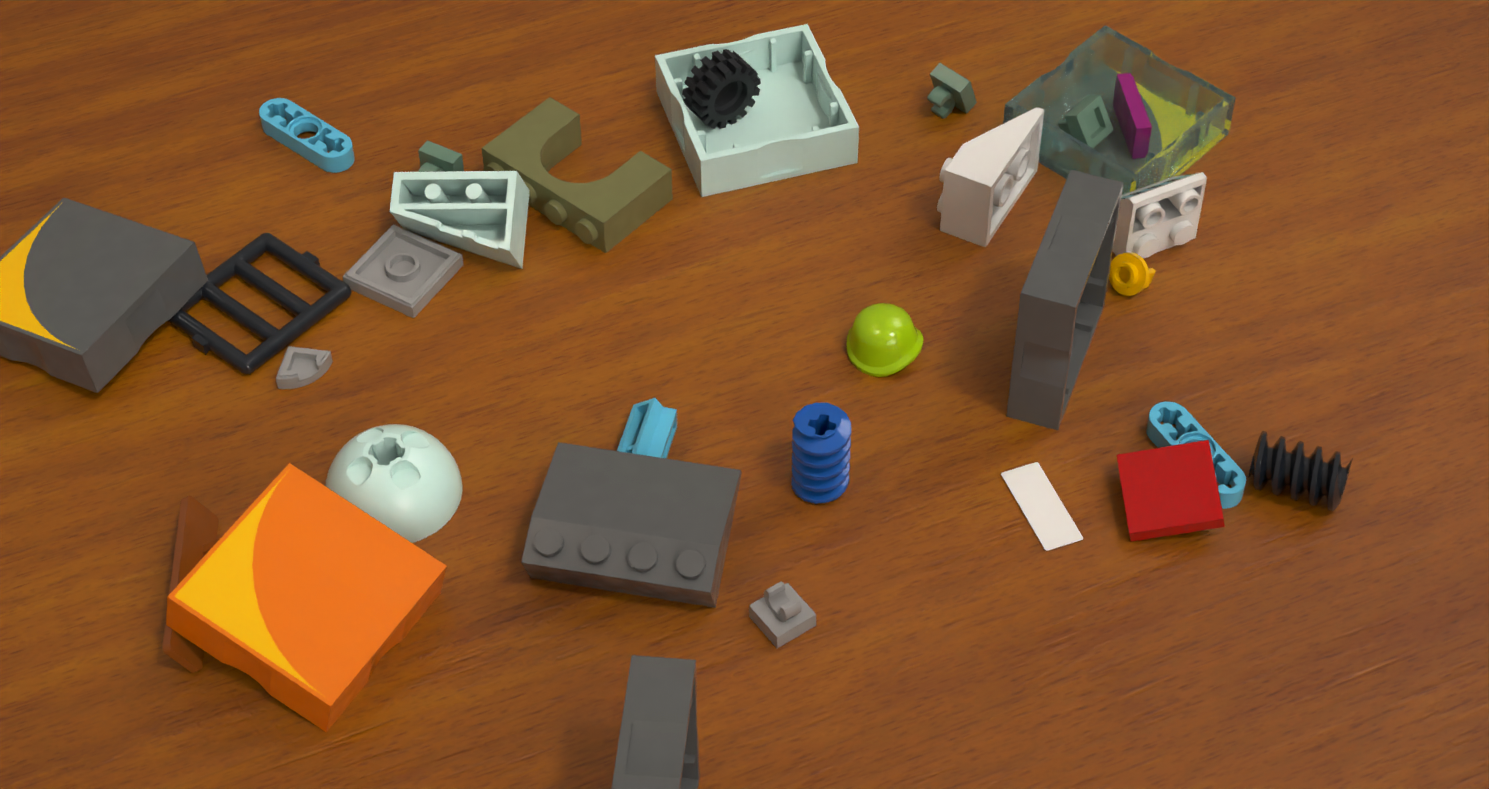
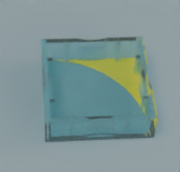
(1183, 110)

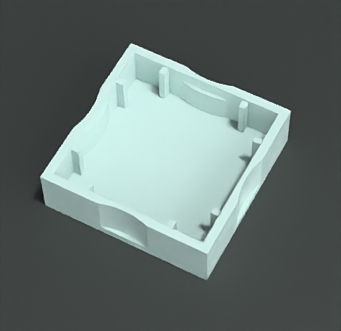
(789, 132)

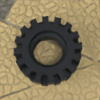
(721, 89)

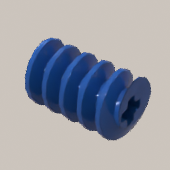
(820, 452)

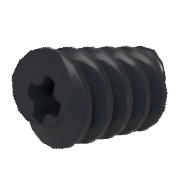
(1299, 471)

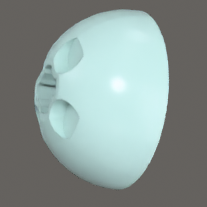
(399, 479)

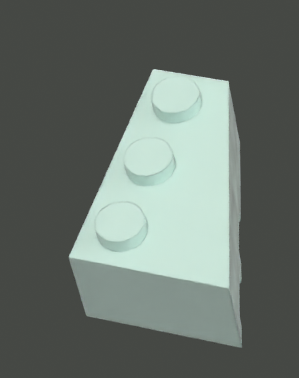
(465, 210)

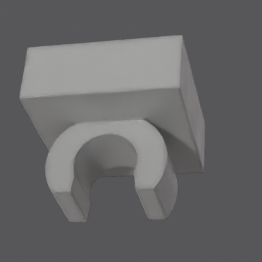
(782, 614)

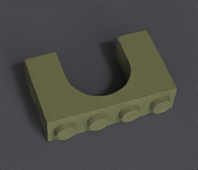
(594, 211)

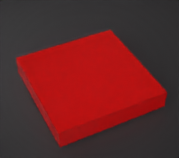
(1170, 490)

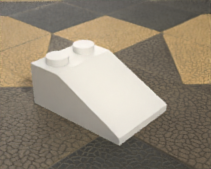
(989, 177)

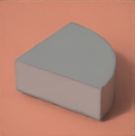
(302, 367)

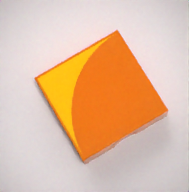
(305, 595)

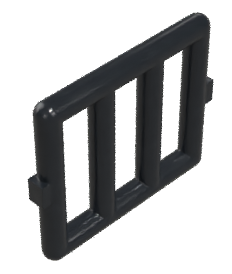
(274, 339)

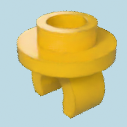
(1130, 274)

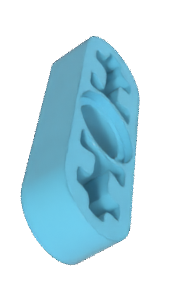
(314, 148)
(1189, 431)

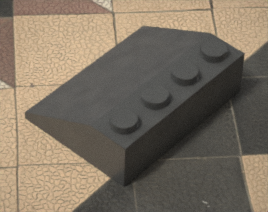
(632, 524)

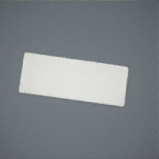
(1042, 506)

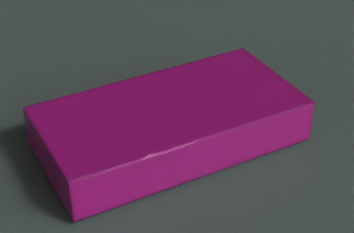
(1132, 115)

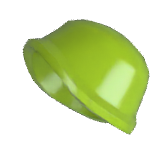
(883, 340)

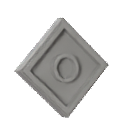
(403, 271)

